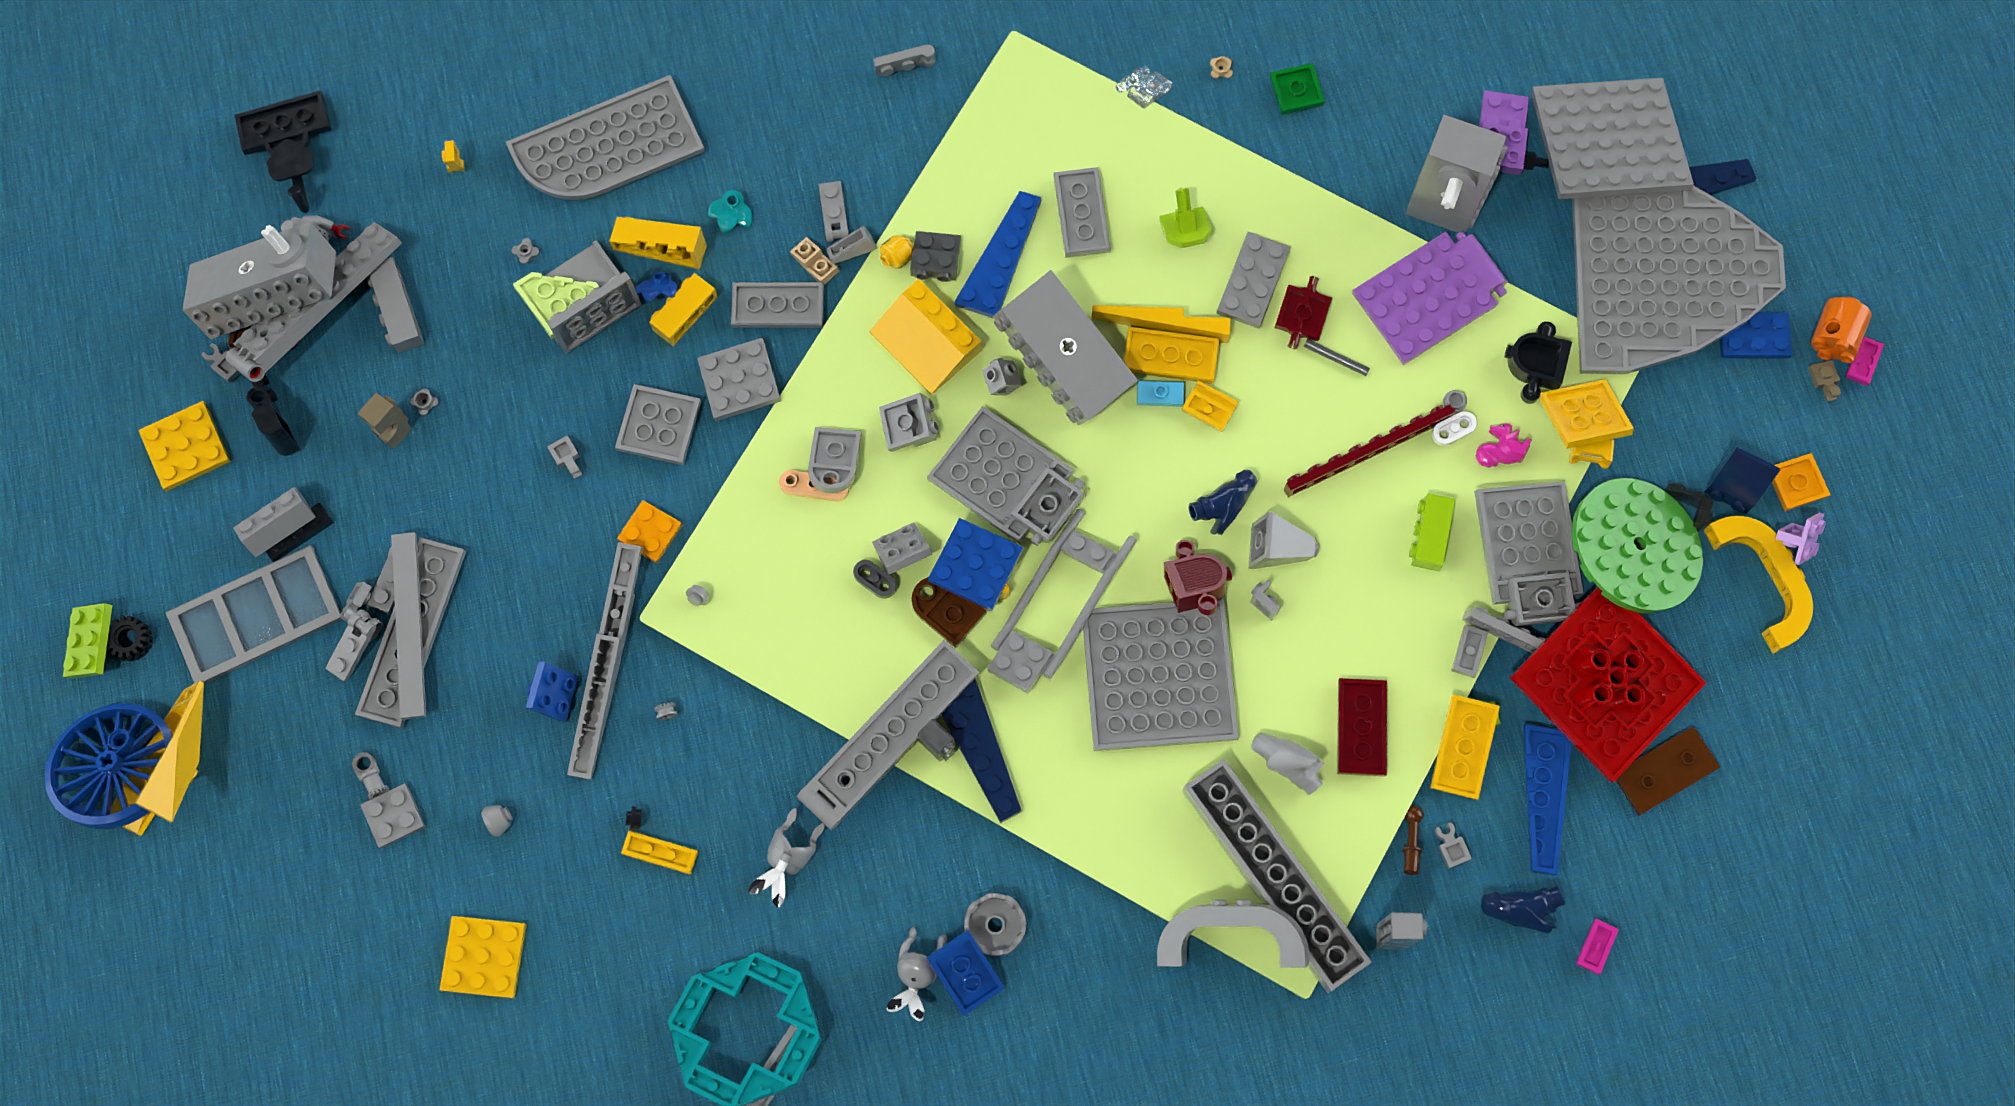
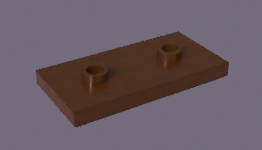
(1666, 771)

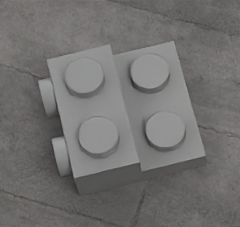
(908, 422)

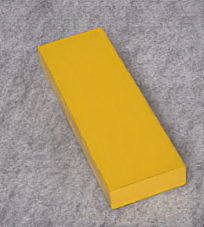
(659, 852)

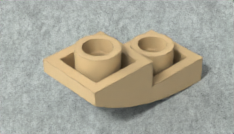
(814, 261)

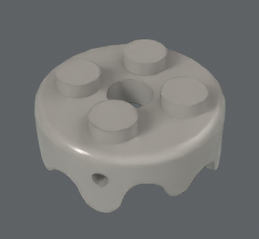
(996, 907)

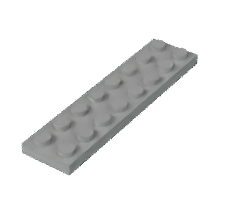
(437, 575)

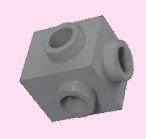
(1001, 377)

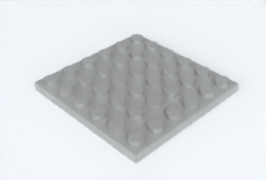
(1611, 138)
(1158, 677)

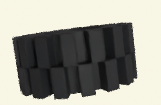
(140, 644)

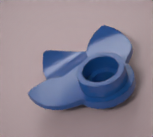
(659, 283)

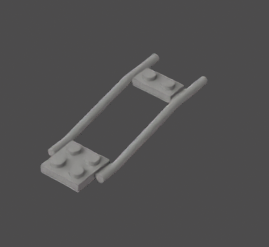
(1019, 658)

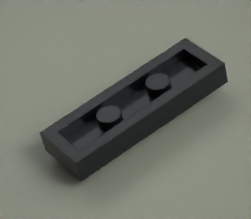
(303, 534)

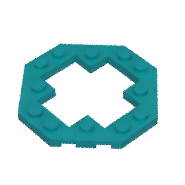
(758, 1081)

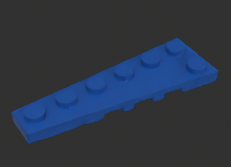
(994, 271)
(1546, 771)

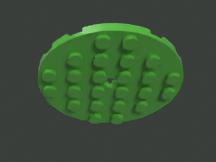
(1630, 577)

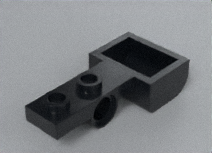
(270, 419)

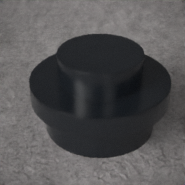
(633, 818)

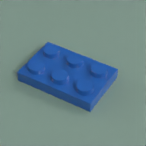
(1761, 337)
(965, 972)

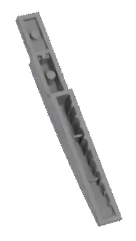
(605, 661)

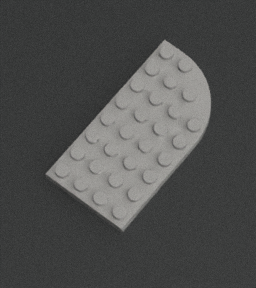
(608, 143)

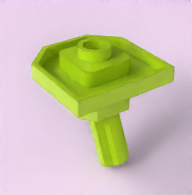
(1187, 224)

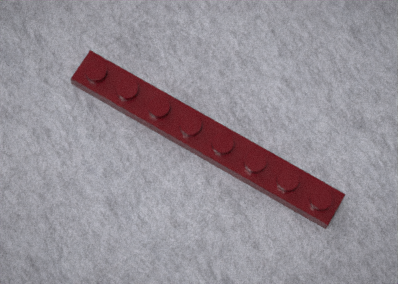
(1362, 453)

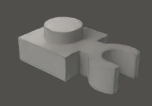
(220, 364)
(358, 597)
(1453, 850)

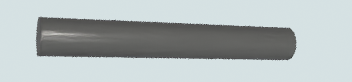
(1336, 357)

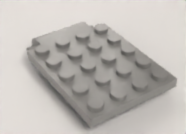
(1008, 479)
(1530, 551)

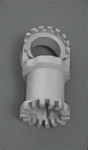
(370, 776)

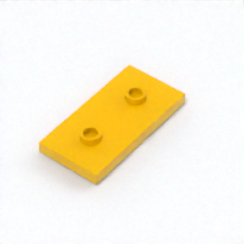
(1171, 355)
(1464, 746)

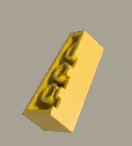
(659, 241)

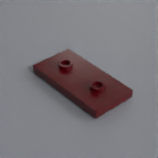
(1362, 727)

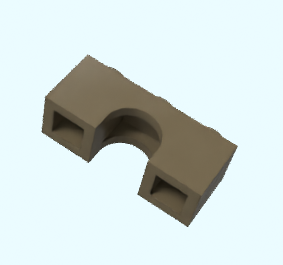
(385, 419)

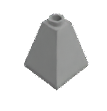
(1279, 543)

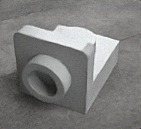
(1266, 604)

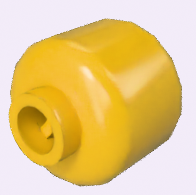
(896, 251)

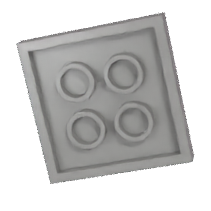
(739, 379)
(658, 424)

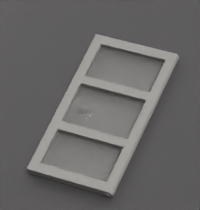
(254, 615)

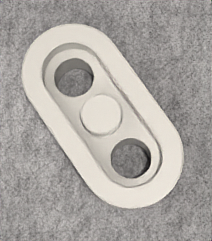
(1452, 428)

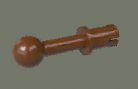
(1412, 852)

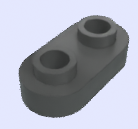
(875, 579)

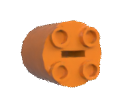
(1841, 329)

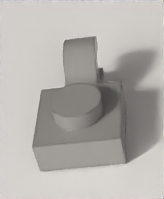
(565, 454)

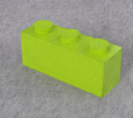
(1432, 532)

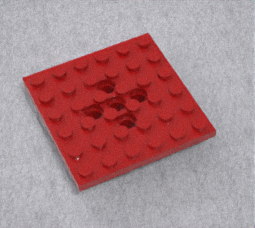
(1564, 680)

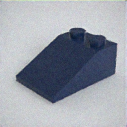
(1741, 480)

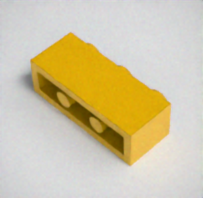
(683, 309)

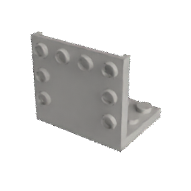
(601, 307)

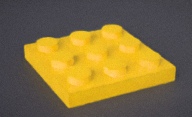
(1586, 413)
(184, 446)
(483, 957)

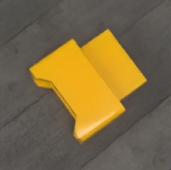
(1596, 452)

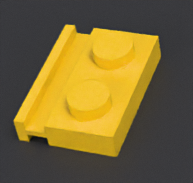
(1210, 406)

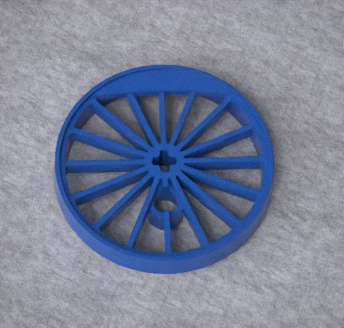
(109, 765)

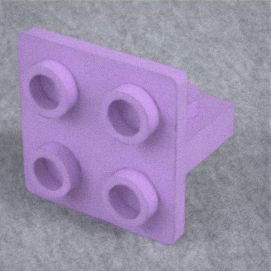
(1804, 537)

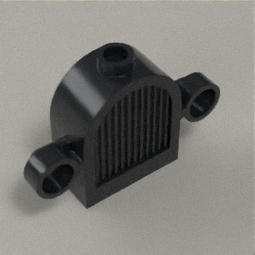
(1538, 361)

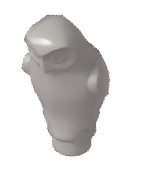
(1289, 760)

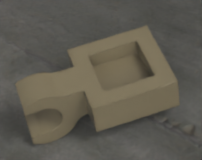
(1826, 377)

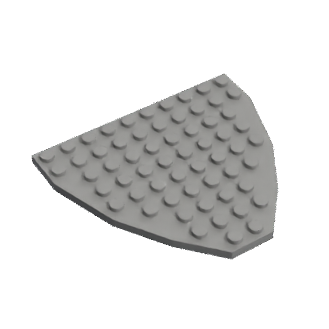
(1665, 276)

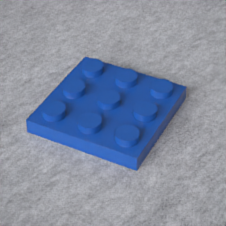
(975, 564)

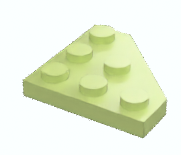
(550, 295)

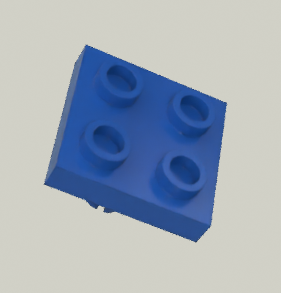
(551, 691)

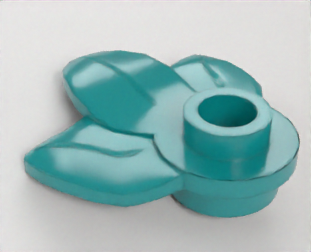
(728, 214)

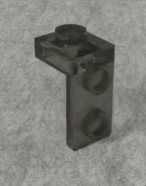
(1698, 500)

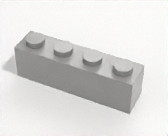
(395, 306)
(1400, 930)

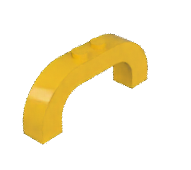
(1781, 568)

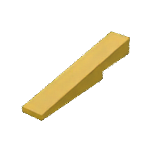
(1164, 320)

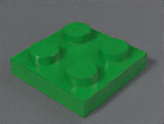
(1297, 88)

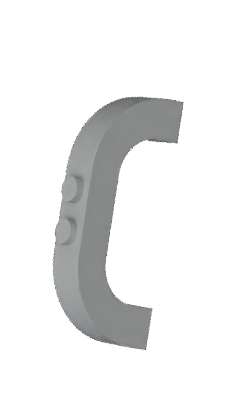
(1287, 932)

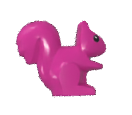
(1507, 451)

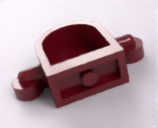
(1196, 579)

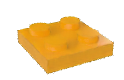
(1799, 482)
(650, 530)

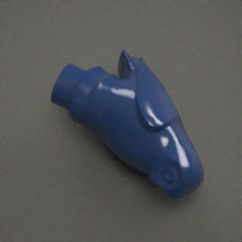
(1224, 502)
(1524, 908)

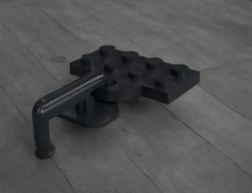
(285, 134)

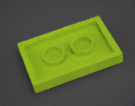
(87, 641)

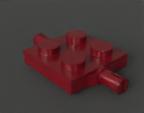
(1303, 312)

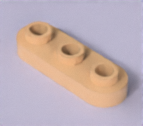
(802, 488)

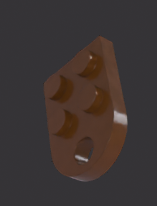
(946, 612)

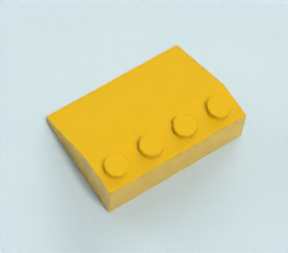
(926, 337)

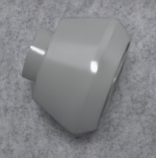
(496, 819)

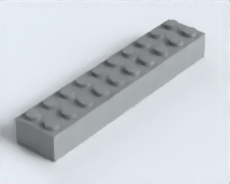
(1275, 872)

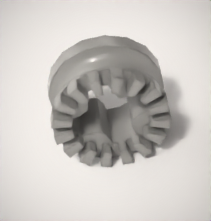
(666, 712)

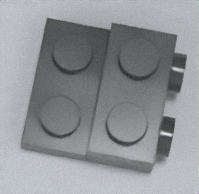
(935, 256)

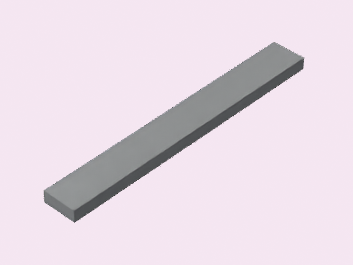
(408, 626)

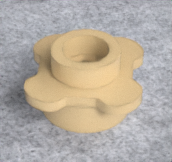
(1221, 62)

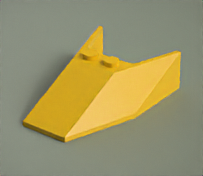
(176, 763)

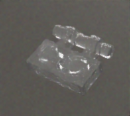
(1148, 90)

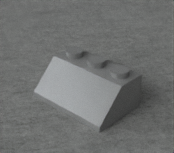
(274, 522)

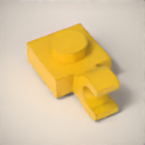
(451, 157)

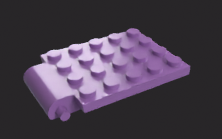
(1431, 294)

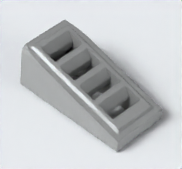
(852, 245)

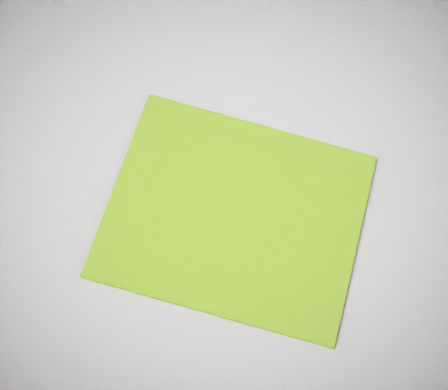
(822, 643)

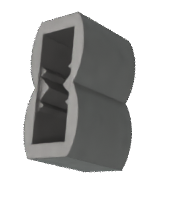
(937, 740)

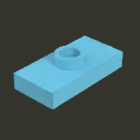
(1160, 393)

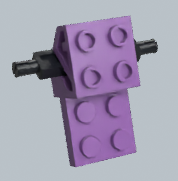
(1507, 116)

